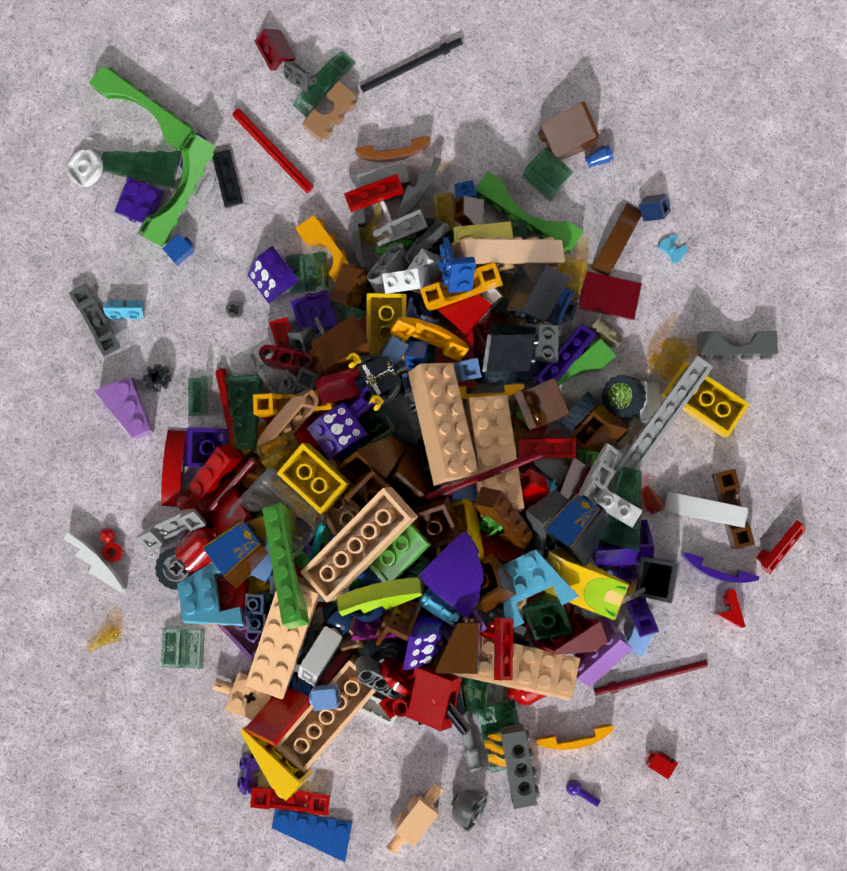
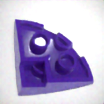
(456, 574)

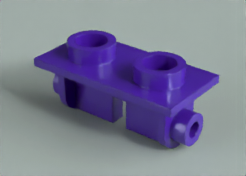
(247, 780)

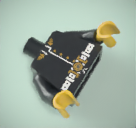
(380, 376)

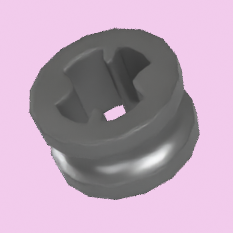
(237, 304)

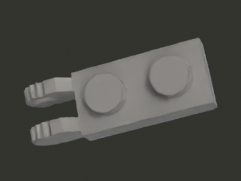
(402, 228)

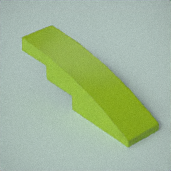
(380, 594)

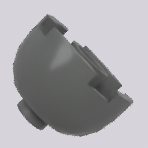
(467, 808)

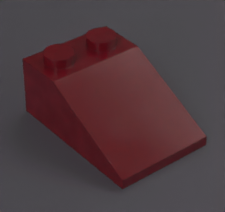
(586, 637)

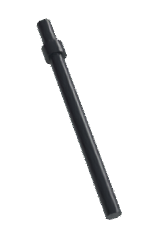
(443, 49)

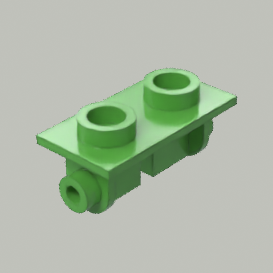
(489, 526)

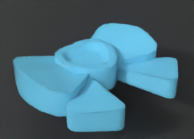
(671, 250)

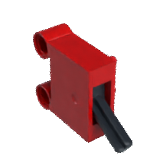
(432, 699)

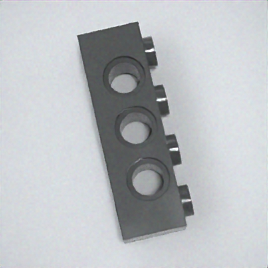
(525, 795)

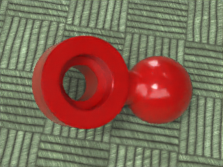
(108, 535)

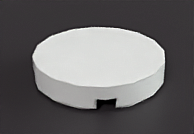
(85, 168)

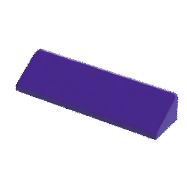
(567, 354)

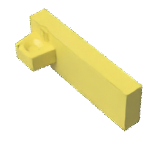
(490, 230)

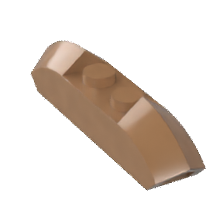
(290, 416)

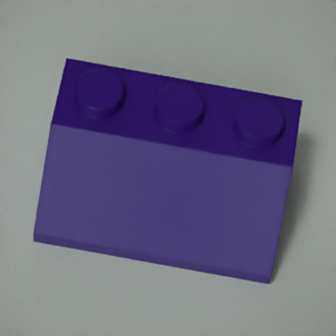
(610, 555)

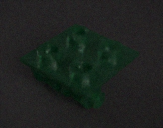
(499, 715)

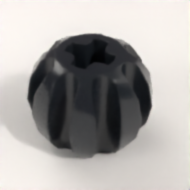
(157, 371)

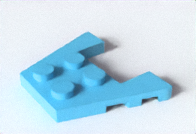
(530, 576)
(201, 600)

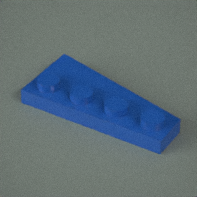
(317, 831)

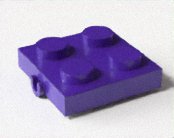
(138, 200)
(314, 306)

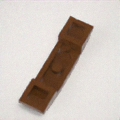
(617, 240)

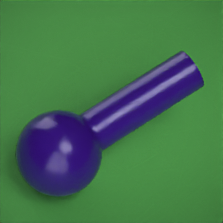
(574, 788)

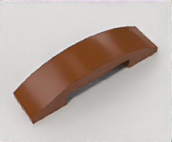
(369, 154)

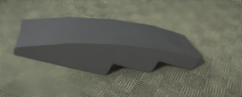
(414, 195)

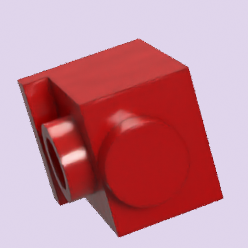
(660, 763)

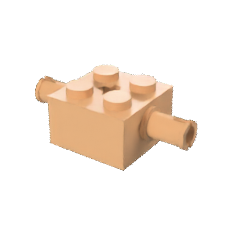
(238, 700)
(416, 820)

